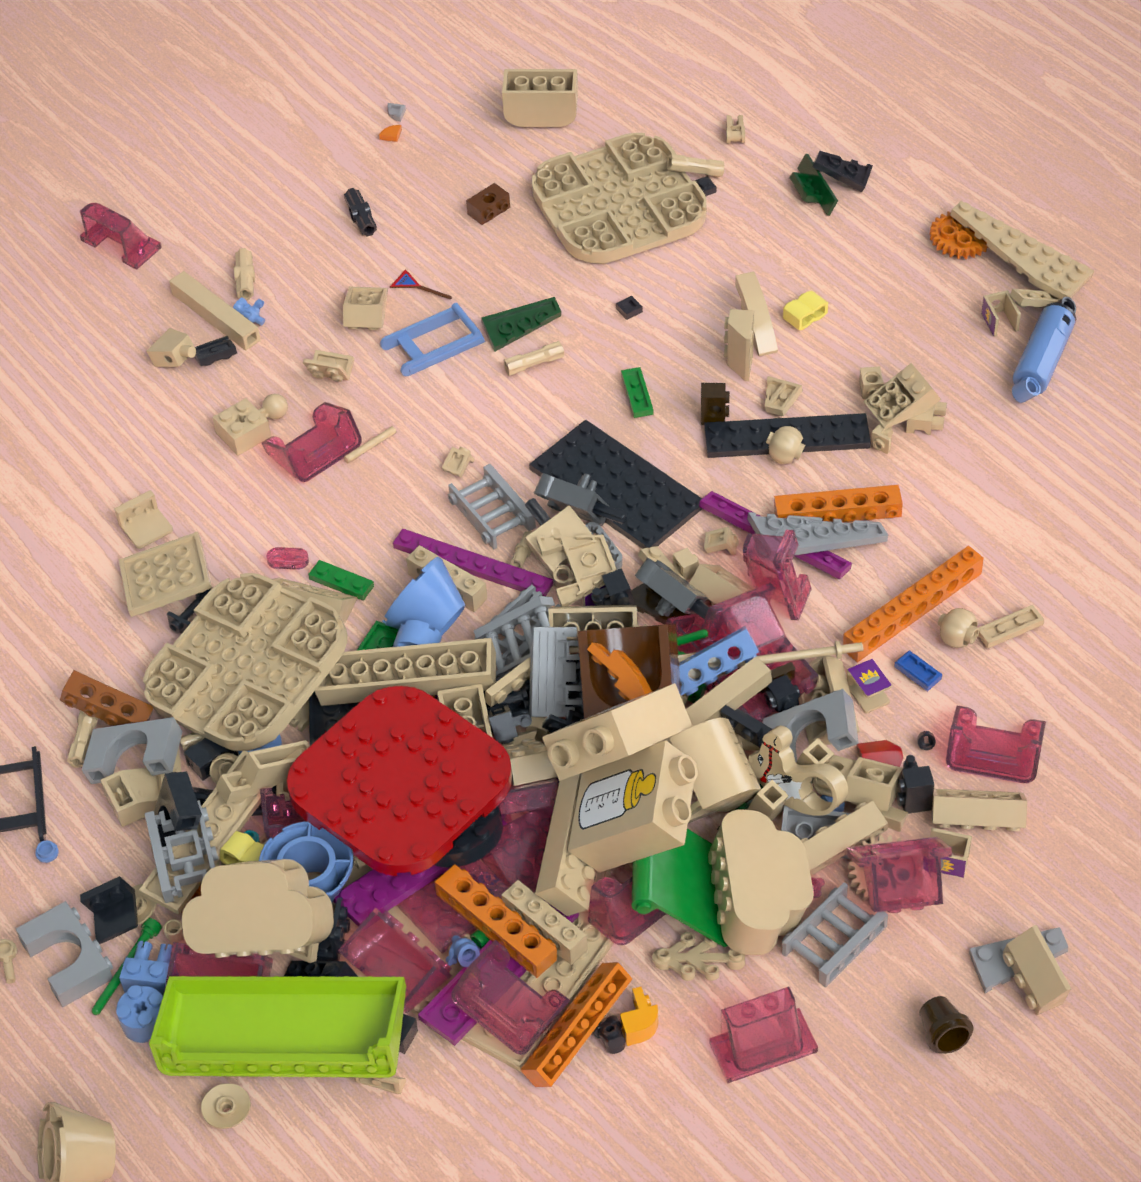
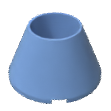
(428, 599)
(316, 852)

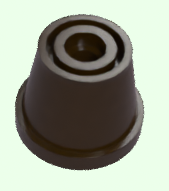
(945, 1025)

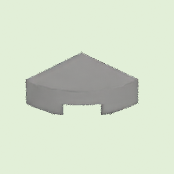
(396, 111)

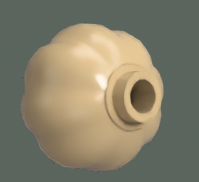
(785, 445)
(958, 628)

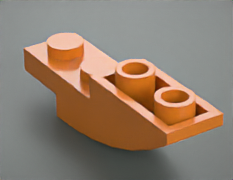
(620, 666)

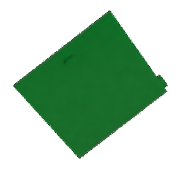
(679, 886)

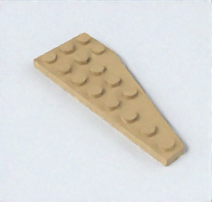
(1041, 263)

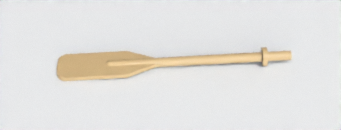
(836, 650)

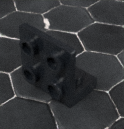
(112, 908)
(329, 947)

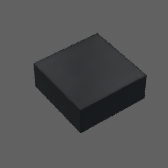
(629, 307)

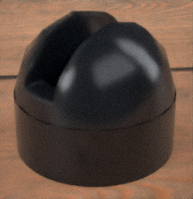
(931, 738)

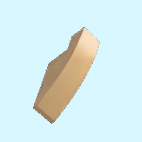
(753, 299)
(259, 771)

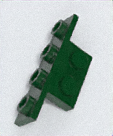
(813, 186)

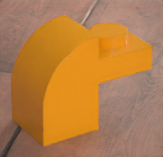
(642, 1022)

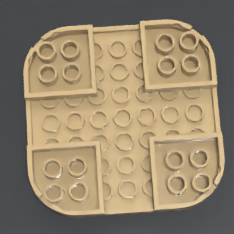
(618, 199)
(245, 662)

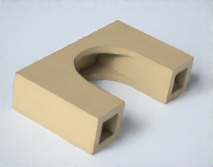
(771, 797)

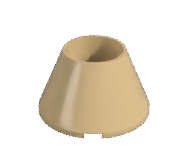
(74, 1146)

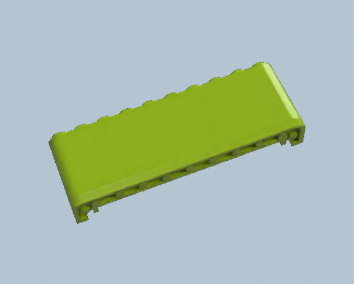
(279, 1026)

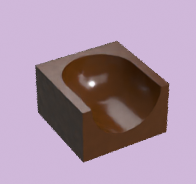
(649, 647)

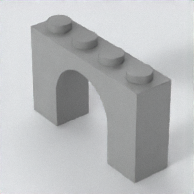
(833, 708)
(111, 742)
(60, 926)

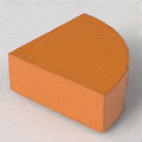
(391, 133)

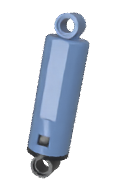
(1044, 349)

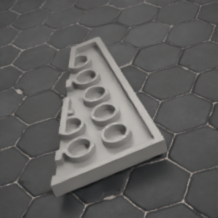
(820, 535)

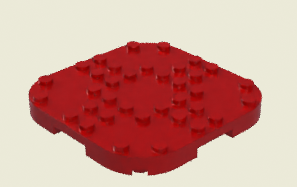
(399, 779)

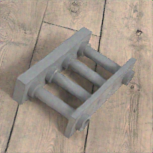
(503, 492)
(506, 624)
(845, 953)

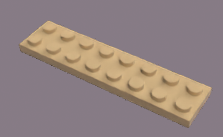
(224, 822)

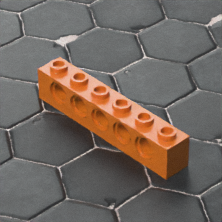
(845, 504)
(534, 960)
(576, 1024)

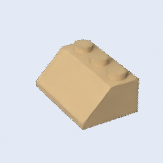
(740, 341)
(718, 583)
(1036, 971)

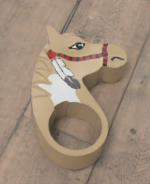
(777, 763)

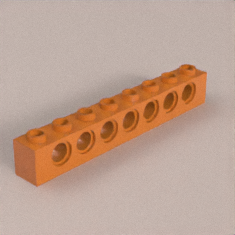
(914, 602)

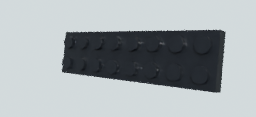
(818, 434)

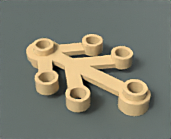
(670, 958)

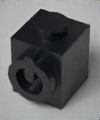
(781, 694)

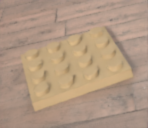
(164, 574)

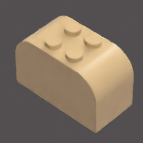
(540, 97)
(592, 618)
(469, 704)

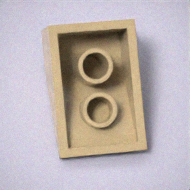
(365, 307)

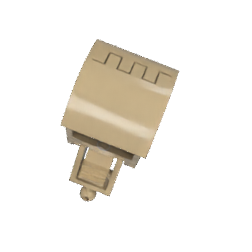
(722, 767)

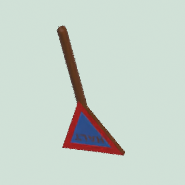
(405, 280)

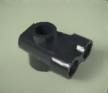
(611, 1034)

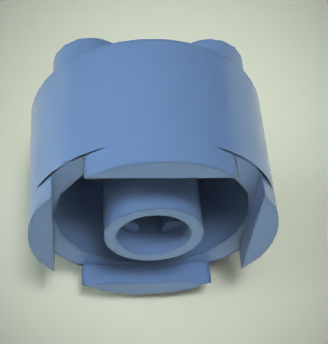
(416, 633)
(138, 1012)

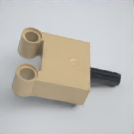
(565, 524)

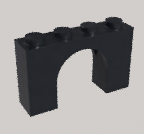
(178, 803)

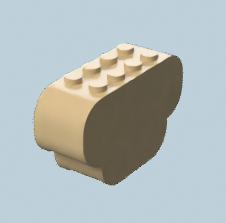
(758, 881)
(257, 910)

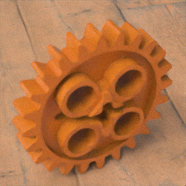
(955, 238)

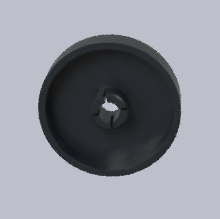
(475, 841)

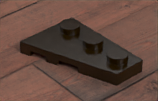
(647, 600)

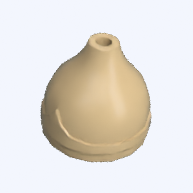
(221, 765)

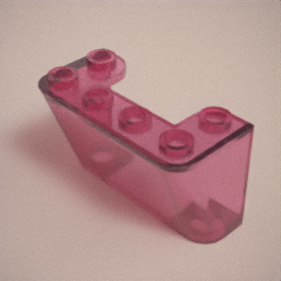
(385, 950)

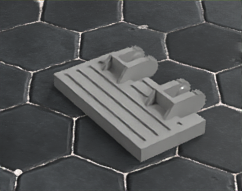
(551, 671)

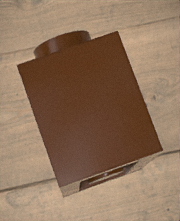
(488, 203)

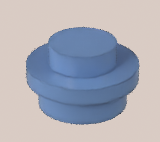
(46, 851)

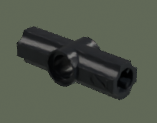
(360, 212)

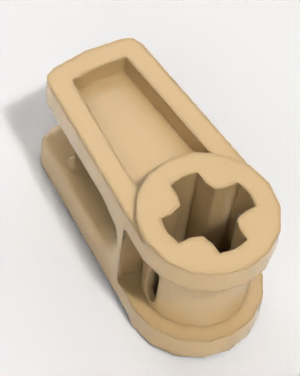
(735, 133)

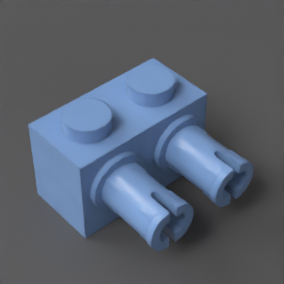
(146, 972)

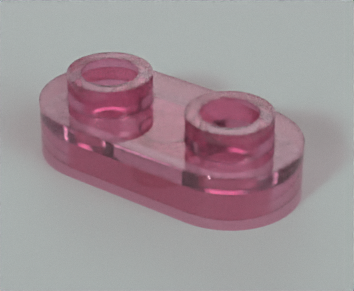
(287, 558)

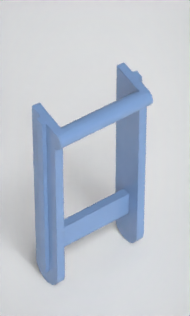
(422, 361)

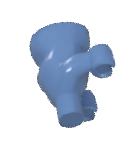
(249, 311)
(462, 950)

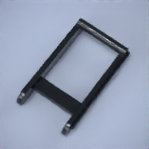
(32, 819)

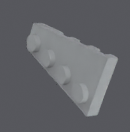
(990, 963)

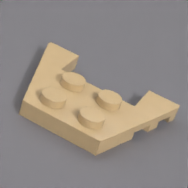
(587, 558)

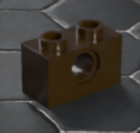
(714, 402)

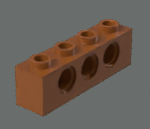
(99, 694)

